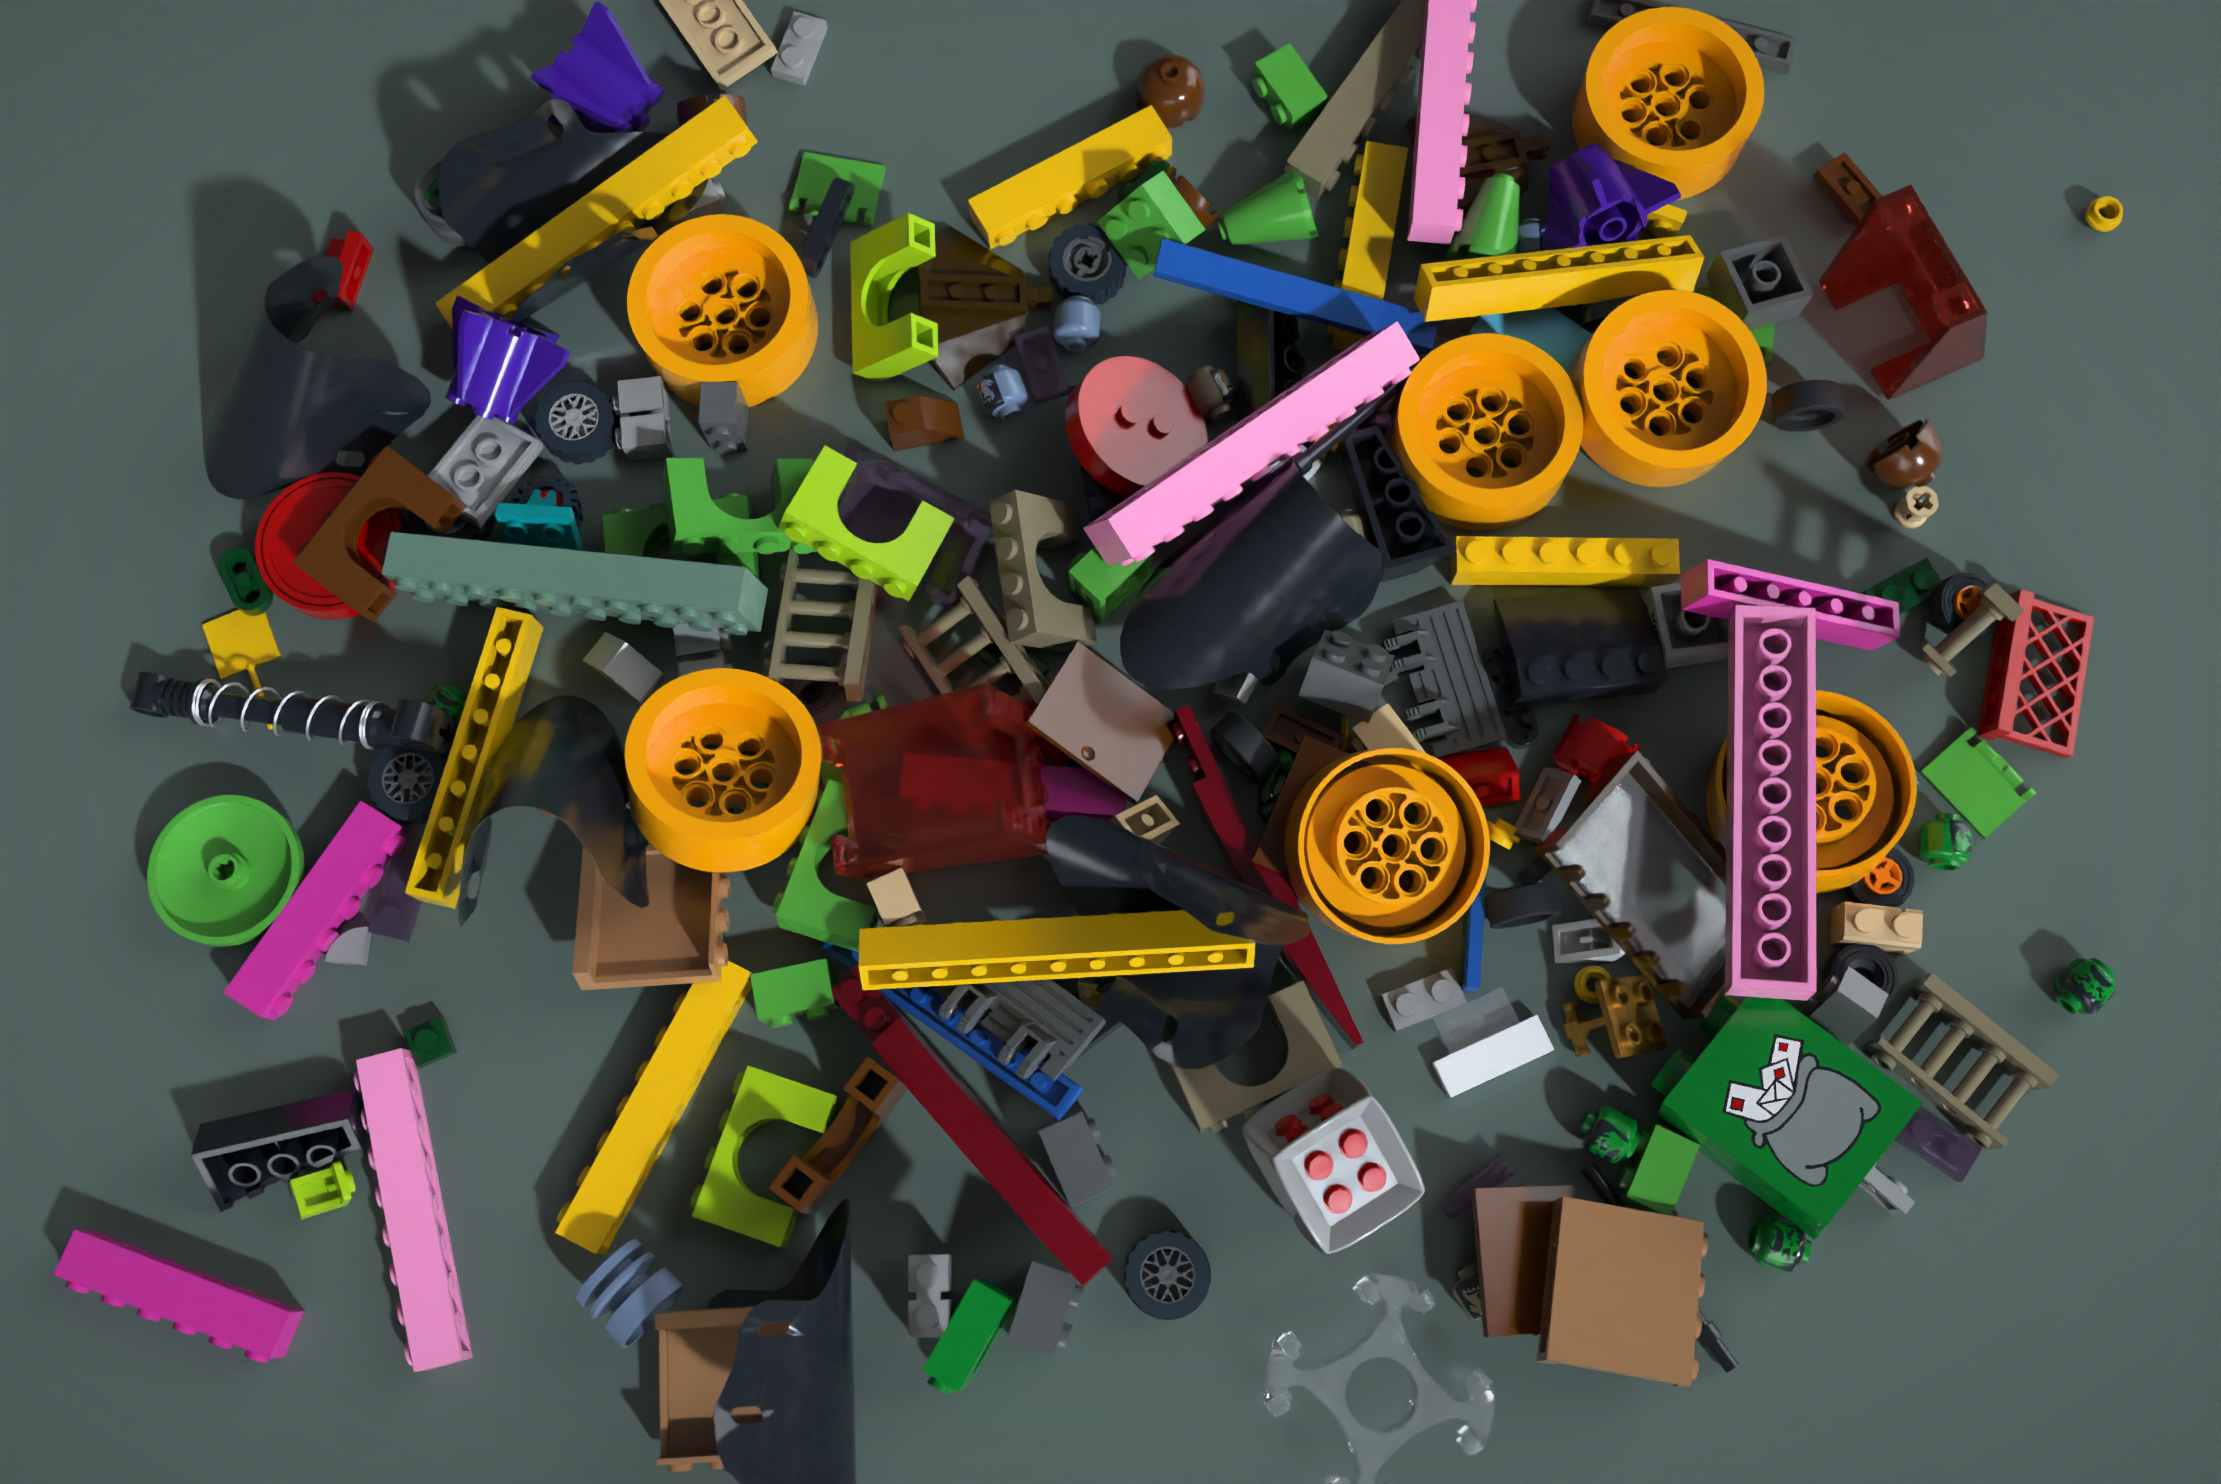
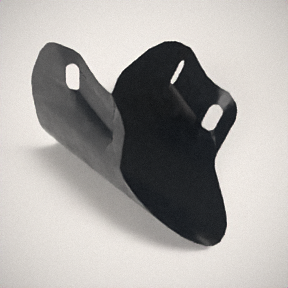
(537, 181)
(298, 407)
(1250, 588)
(573, 767)
(1124, 873)
(796, 1377)

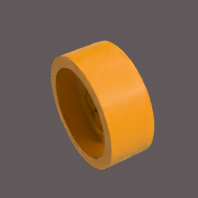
(1709, 70)
(737, 257)
(1701, 343)
(1528, 393)
(739, 715)
(1879, 801)
(1330, 877)

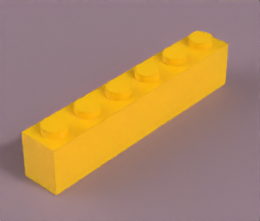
(1070, 177)
(1371, 227)
(1564, 561)

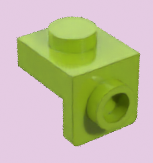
(322, 1190)

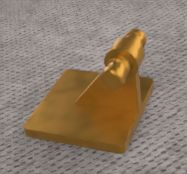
(1627, 1014)

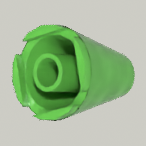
(1271, 213)
(1490, 222)

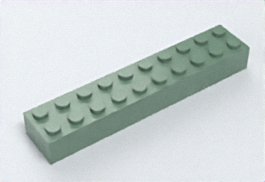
(576, 582)

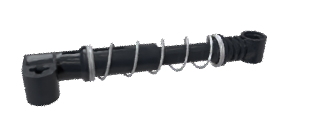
(375, 725)

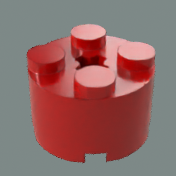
(1589, 748)

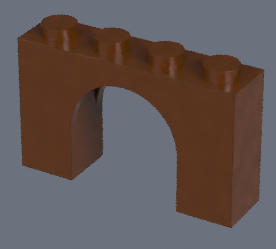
(333, 551)
(812, 1177)

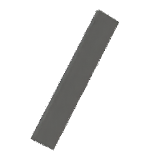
(1770, 48)

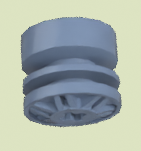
(625, 1288)

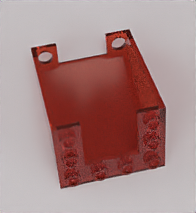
(1904, 247)
(938, 784)

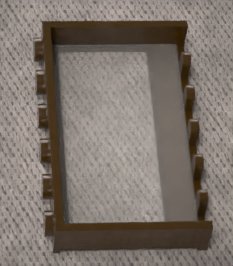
(1648, 880)

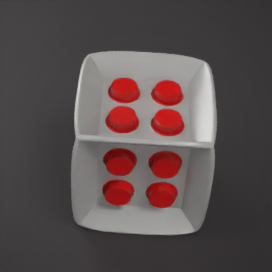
(1333, 1160)

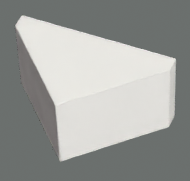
(623, 666)
(1584, 943)

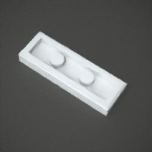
(1493, 1056)

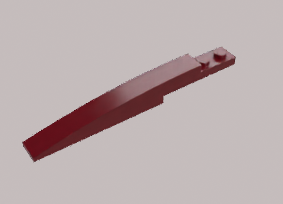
(1238, 849)
(973, 1129)

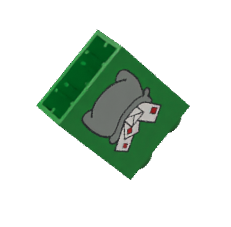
(1783, 1107)

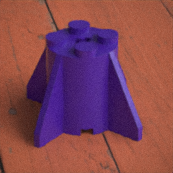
(601, 78)
(1600, 200)
(499, 361)

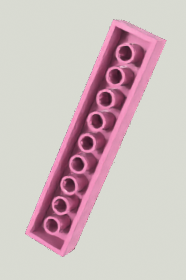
(1252, 446)
(1771, 803)

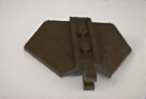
(1492, 150)
(975, 302)

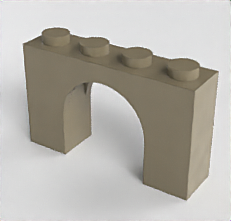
(1031, 612)
(1307, 1054)

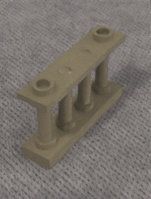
(1993, 606)
(994, 630)
(853, 643)
(1996, 1045)

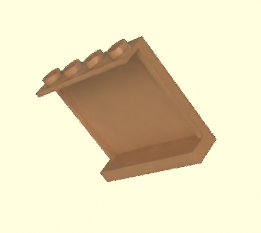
(661, 944)
(1622, 1291)
(693, 1369)

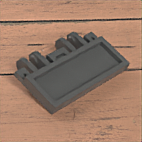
(1450, 678)
(1027, 1013)

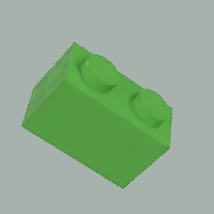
(1289, 88)
(794, 993)
(1657, 1170)

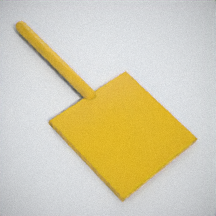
(241, 644)

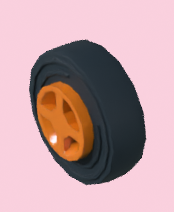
(1951, 593)
(1898, 879)

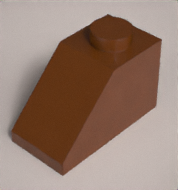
(922, 422)

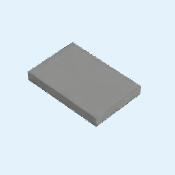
(485, 465)

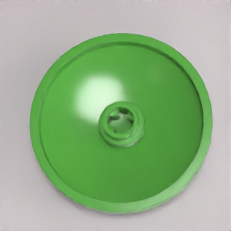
(224, 870)

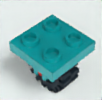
(543, 515)

